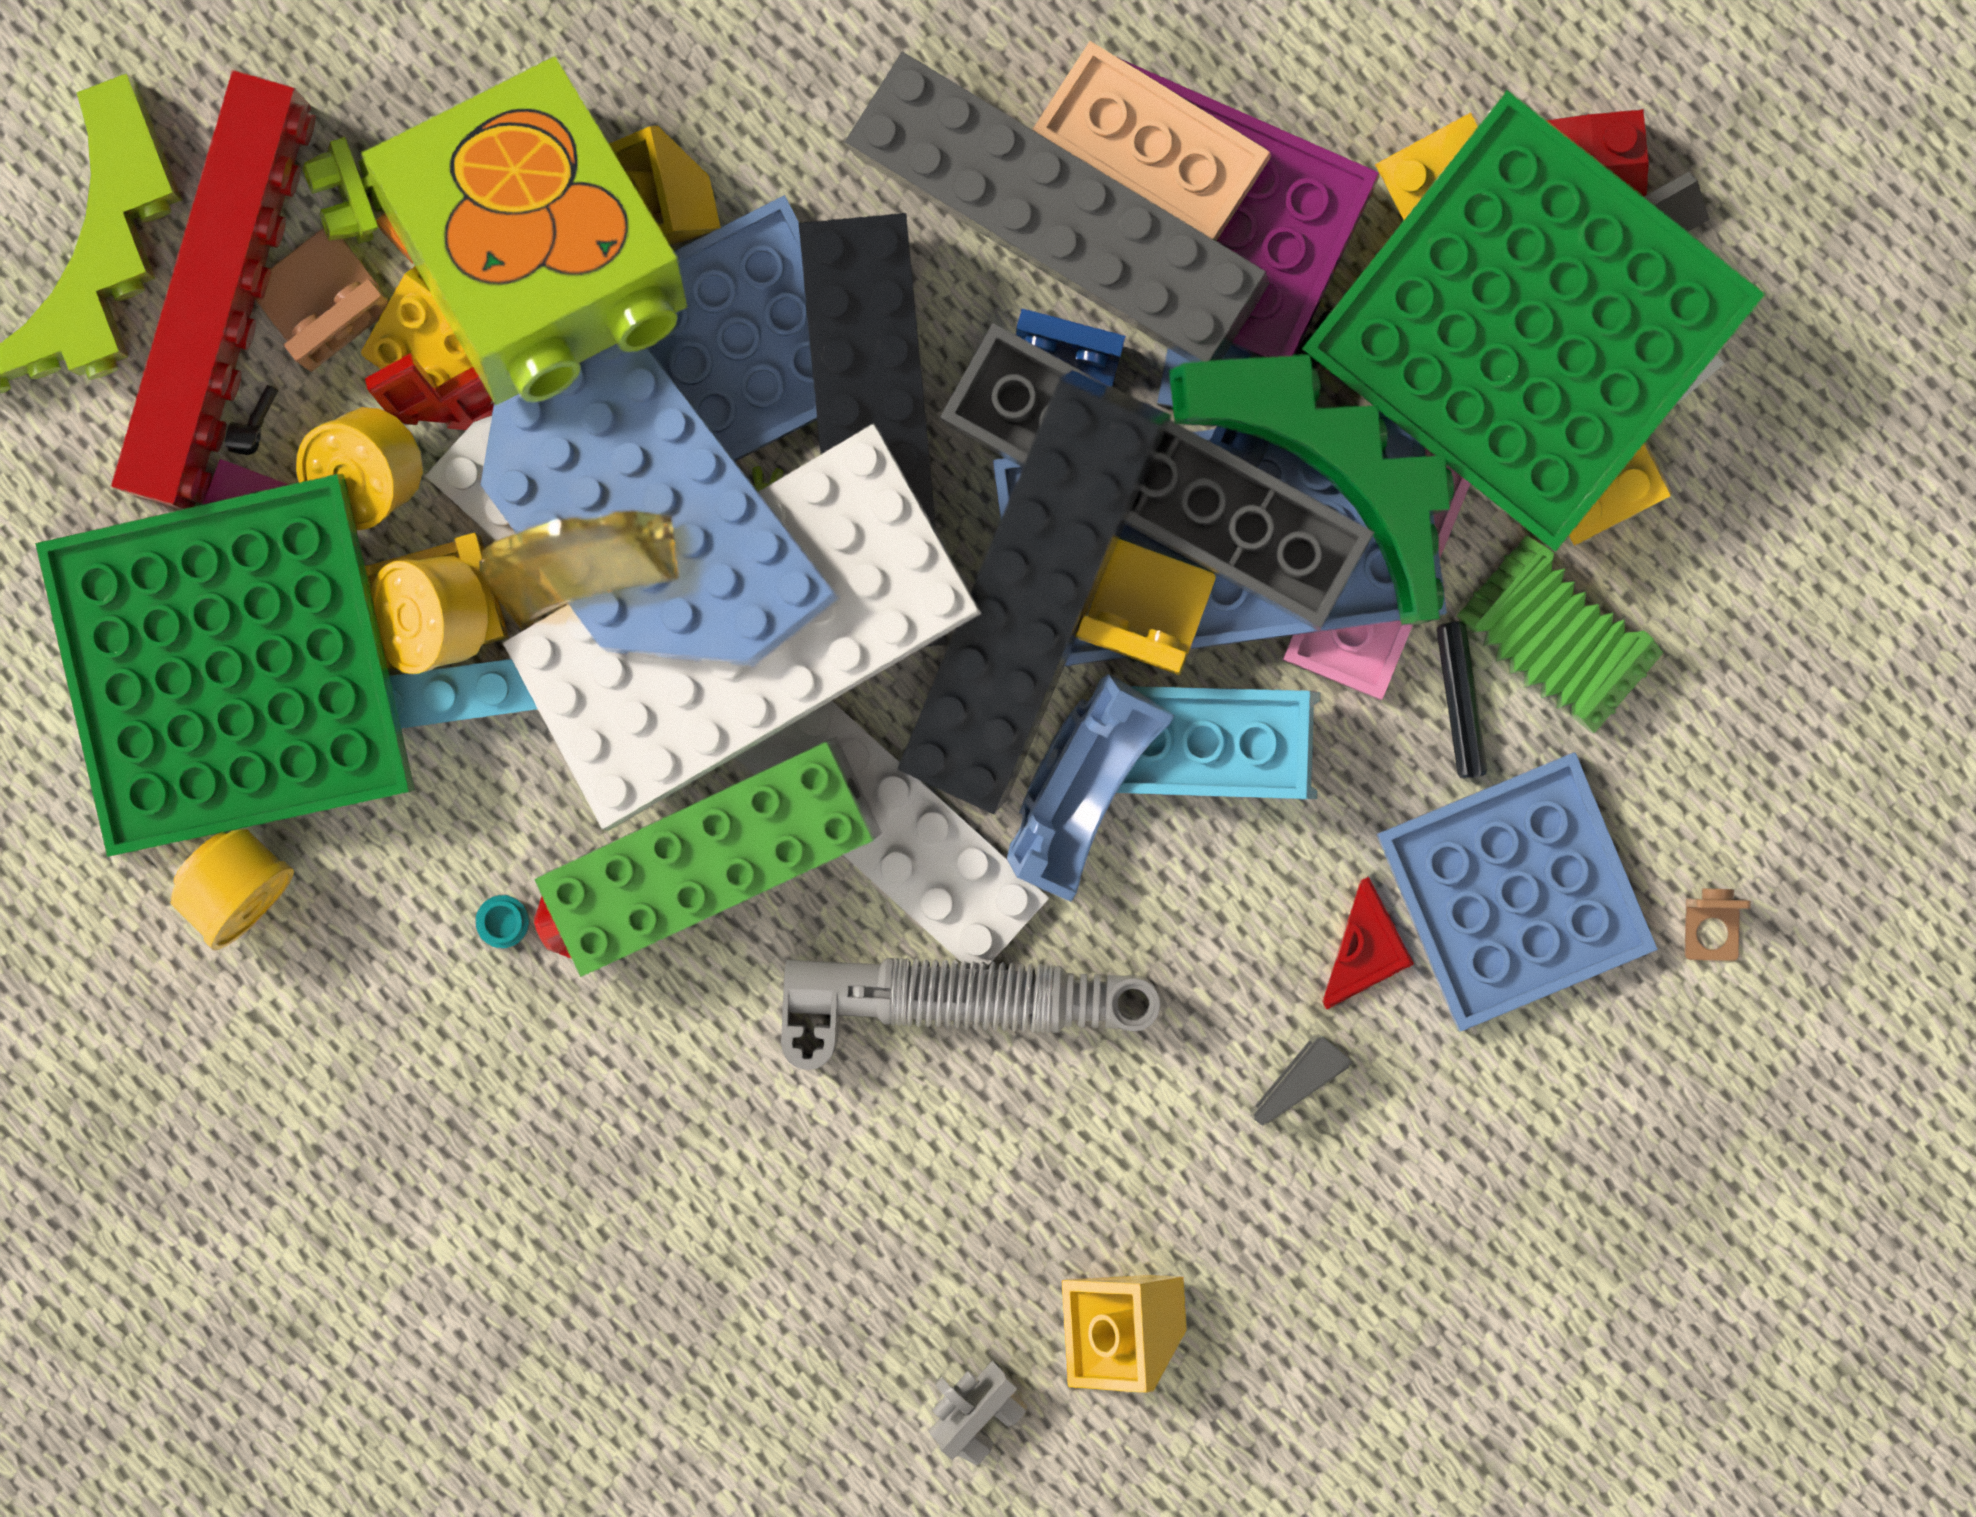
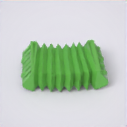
(1557, 636)

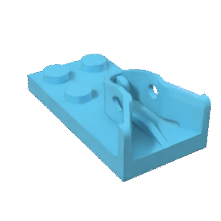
(1229, 744)

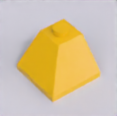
(669, 184)
(1122, 1330)

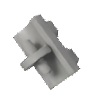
(969, 1407)

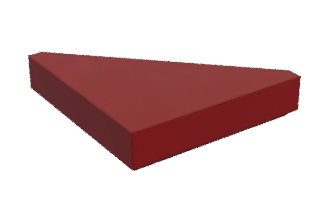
(1367, 950)

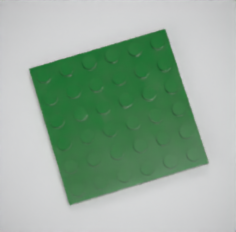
(1533, 320)
(225, 665)

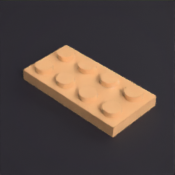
(1152, 141)

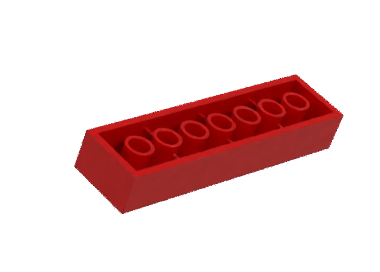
(214, 292)

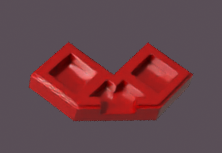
(413, 396)

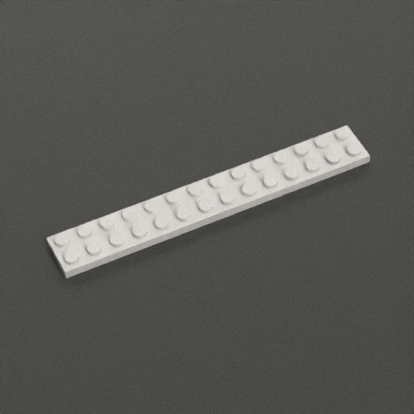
(925, 853)

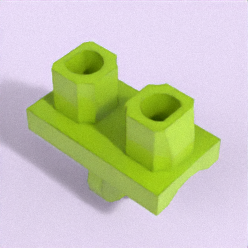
(339, 170)

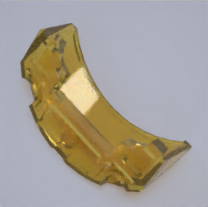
(578, 560)

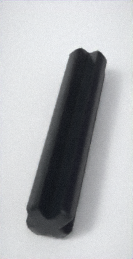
(1461, 700)

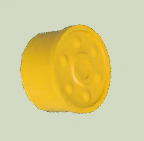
(374, 455)
(429, 612)
(228, 886)

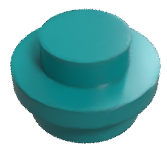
(502, 921)

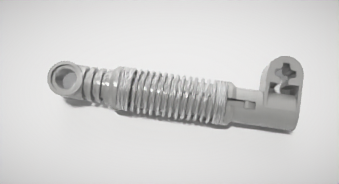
(906, 992)

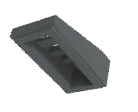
(1307, 1072)

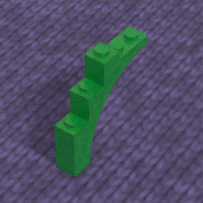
(1344, 444)

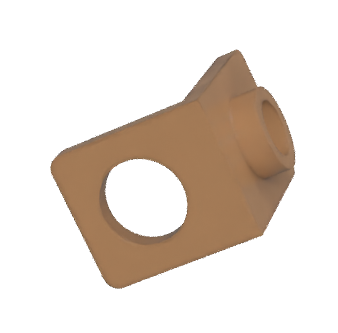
(1719, 905)

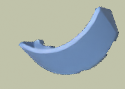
(1078, 783)

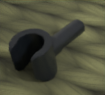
(246, 438)

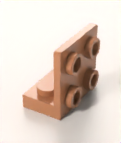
(321, 299)

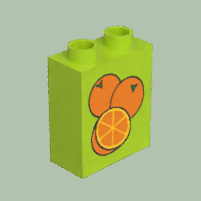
(528, 233)

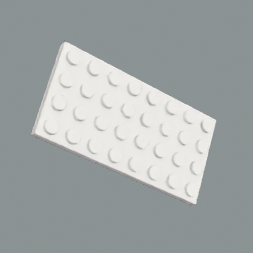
(654, 723)

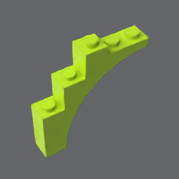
(109, 259)

